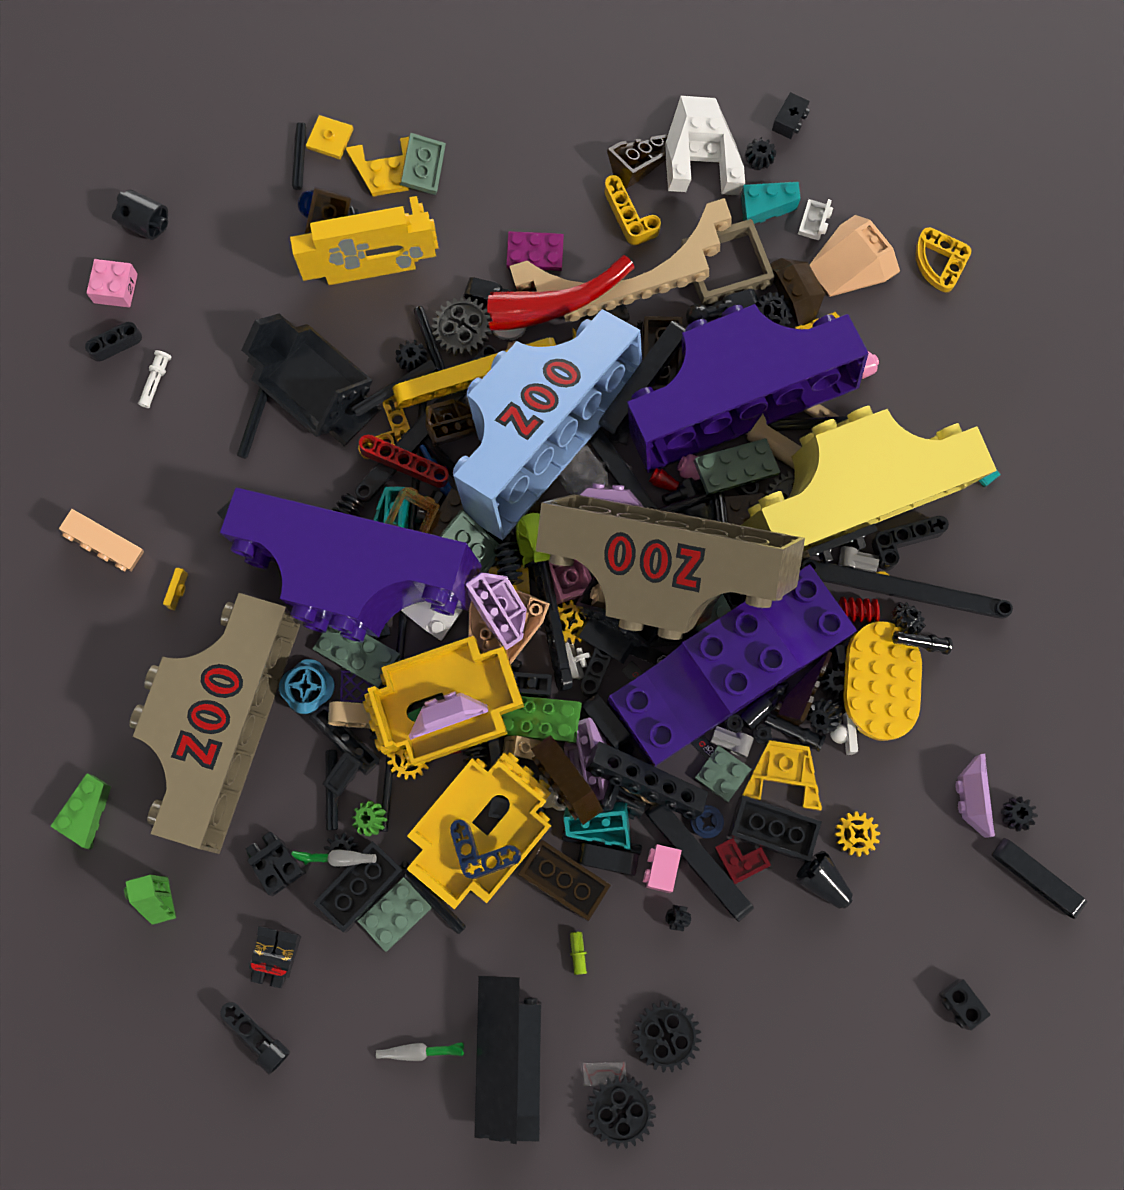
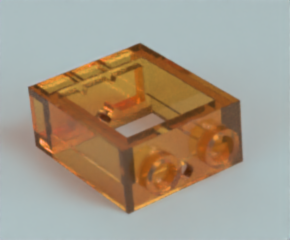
(412, 496)

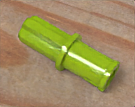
(578, 953)

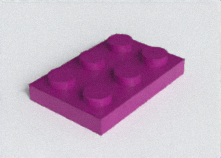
(540, 249)

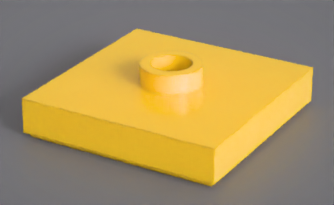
(329, 137)

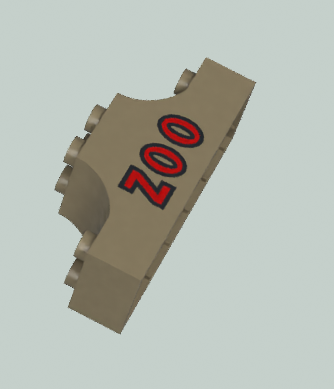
(666, 564)
(209, 719)

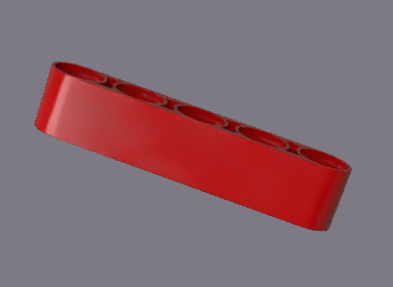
(398, 453)

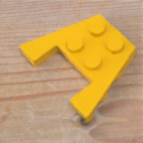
(380, 175)
(786, 765)

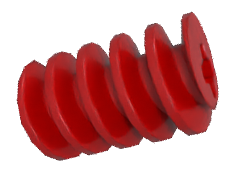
(860, 609)

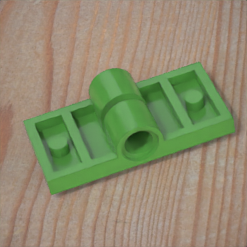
(544, 718)

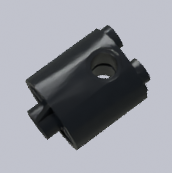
(141, 214)

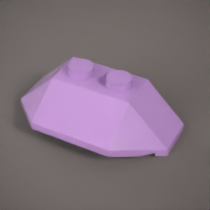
(616, 494)
(498, 606)
(446, 713)
(578, 753)
(975, 797)

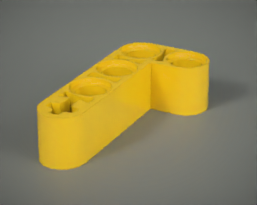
(627, 209)

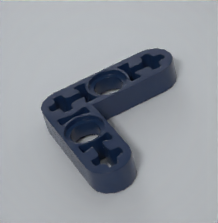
(474, 858)

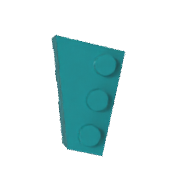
(769, 200)
(385, 505)
(606, 827)

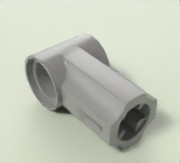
(852, 558)
(737, 743)

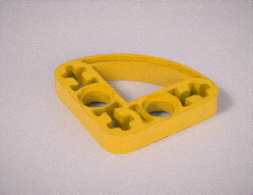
(955, 258)

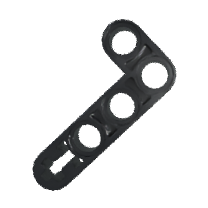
(910, 535)

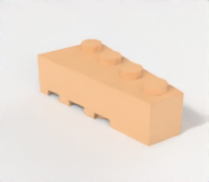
(100, 540)

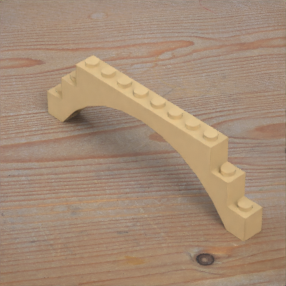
(682, 268)

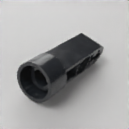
(269, 1053)

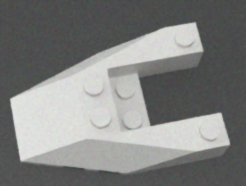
(702, 135)

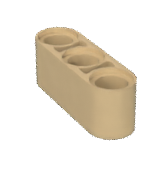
(348, 715)

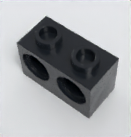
(967, 1001)

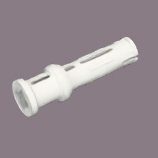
(156, 370)

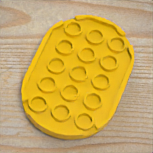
(882, 682)

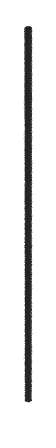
(401, 640)

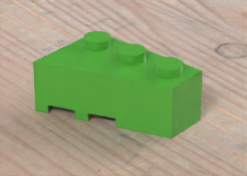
(83, 811)
(151, 898)

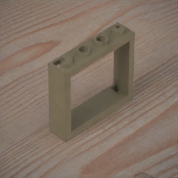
(760, 282)

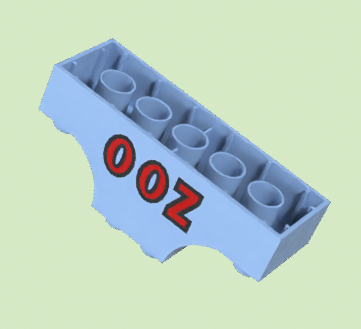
(538, 414)

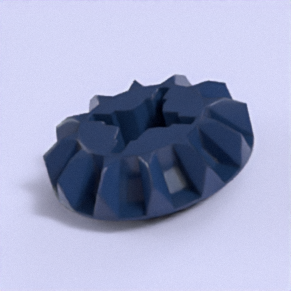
(716, 820)

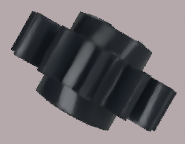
(908, 618)

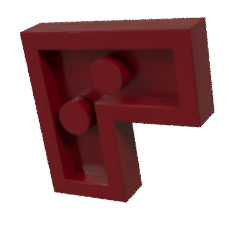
(740, 866)

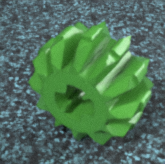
(363, 824)

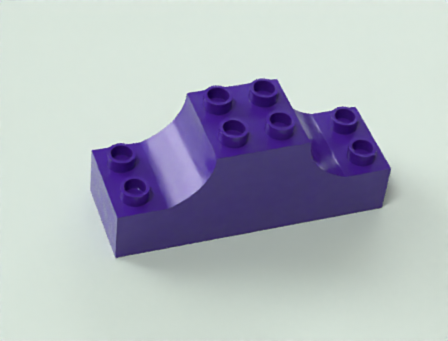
(736, 374)
(345, 566)
(728, 667)

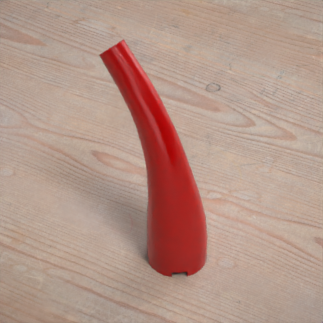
(527, 309)

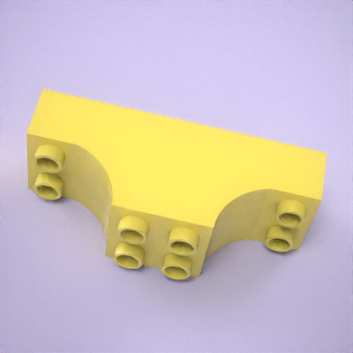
(868, 473)

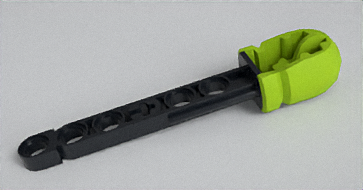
(527, 539)

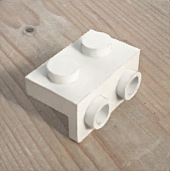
(814, 219)

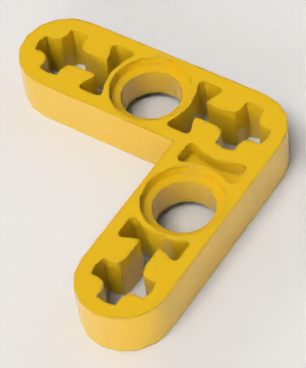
(397, 429)

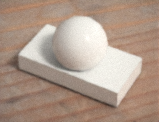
(846, 734)

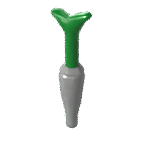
(336, 857)
(419, 1051)

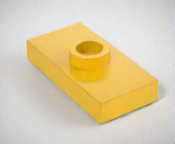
(176, 589)

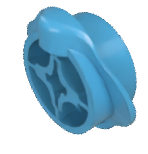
(286, 685)

